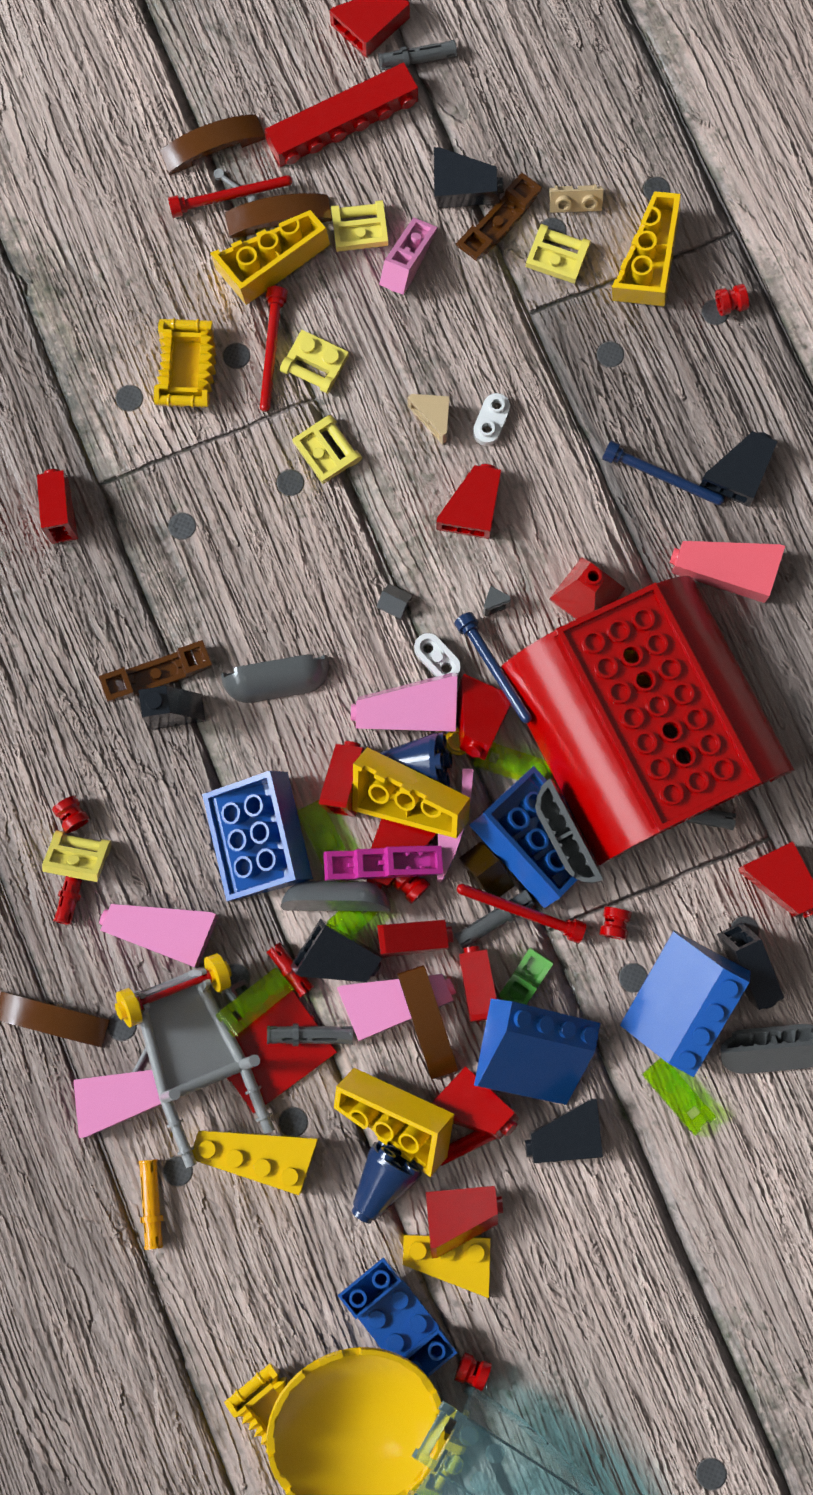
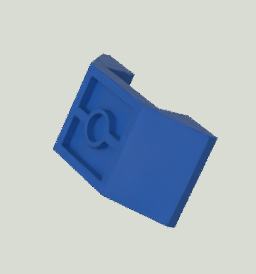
(397, 1317)

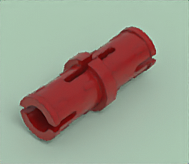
(67, 902)
(283, 963)

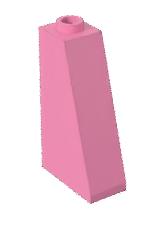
(413, 706)
(166, 931)
(382, 1004)
(113, 1099)

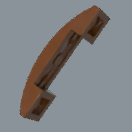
(211, 139)
(274, 210)
(500, 218)
(159, 672)
(53, 1019)
(427, 1022)

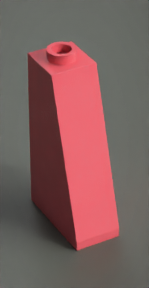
(733, 567)

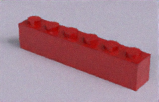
(342, 115)

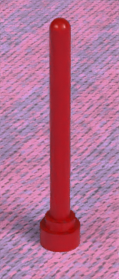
(180, 205)
(276, 298)
(572, 929)

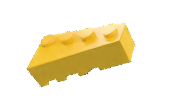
(270, 255)
(648, 263)
(406, 796)
(396, 1118)
(265, 1158)

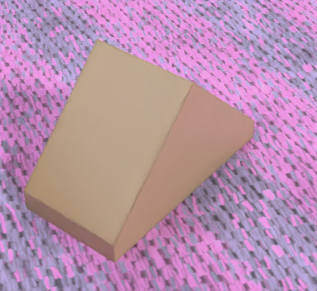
(432, 412)

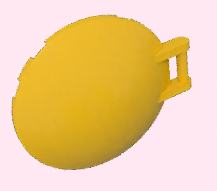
(353, 1425)

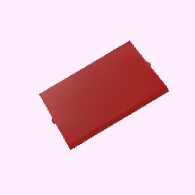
(280, 1063)

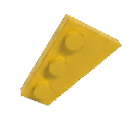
(464, 1266)

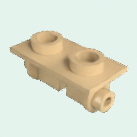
(576, 200)

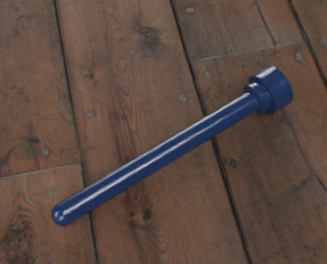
(616, 453)
(468, 625)

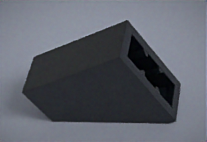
(464, 180)
(742, 469)
(170, 707)
(748, 951)
(335, 956)
(568, 1136)

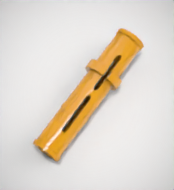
(150, 1204)

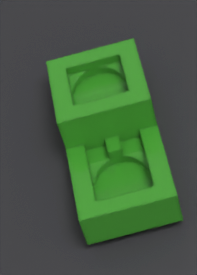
(526, 977)

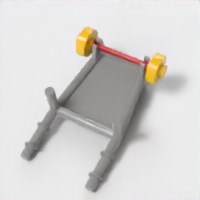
(188, 1042)

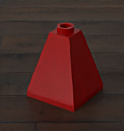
(586, 590)

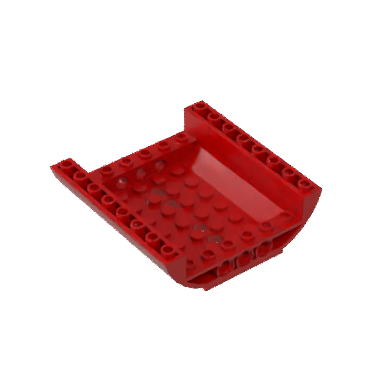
(607, 731)

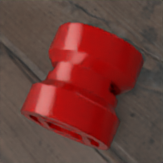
(732, 299)
(70, 814)
(413, 890)
(615, 923)
(466, 1369)

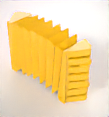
(186, 363)
(257, 1399)

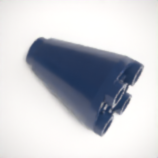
(425, 756)
(383, 1181)

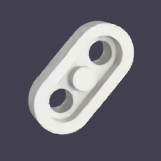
(492, 418)
(438, 657)

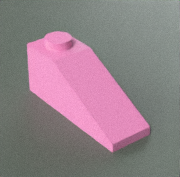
(407, 256)

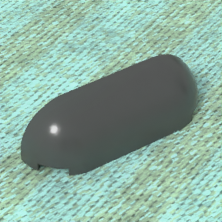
(276, 678)
(566, 834)
(335, 896)
(769, 1049)

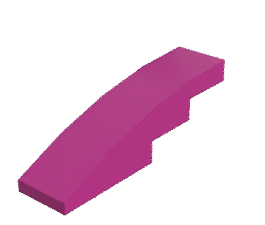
(383, 863)

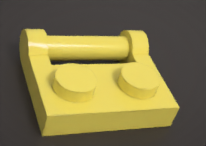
(359, 233)
(555, 260)
(317, 354)
(320, 454)
(74, 861)

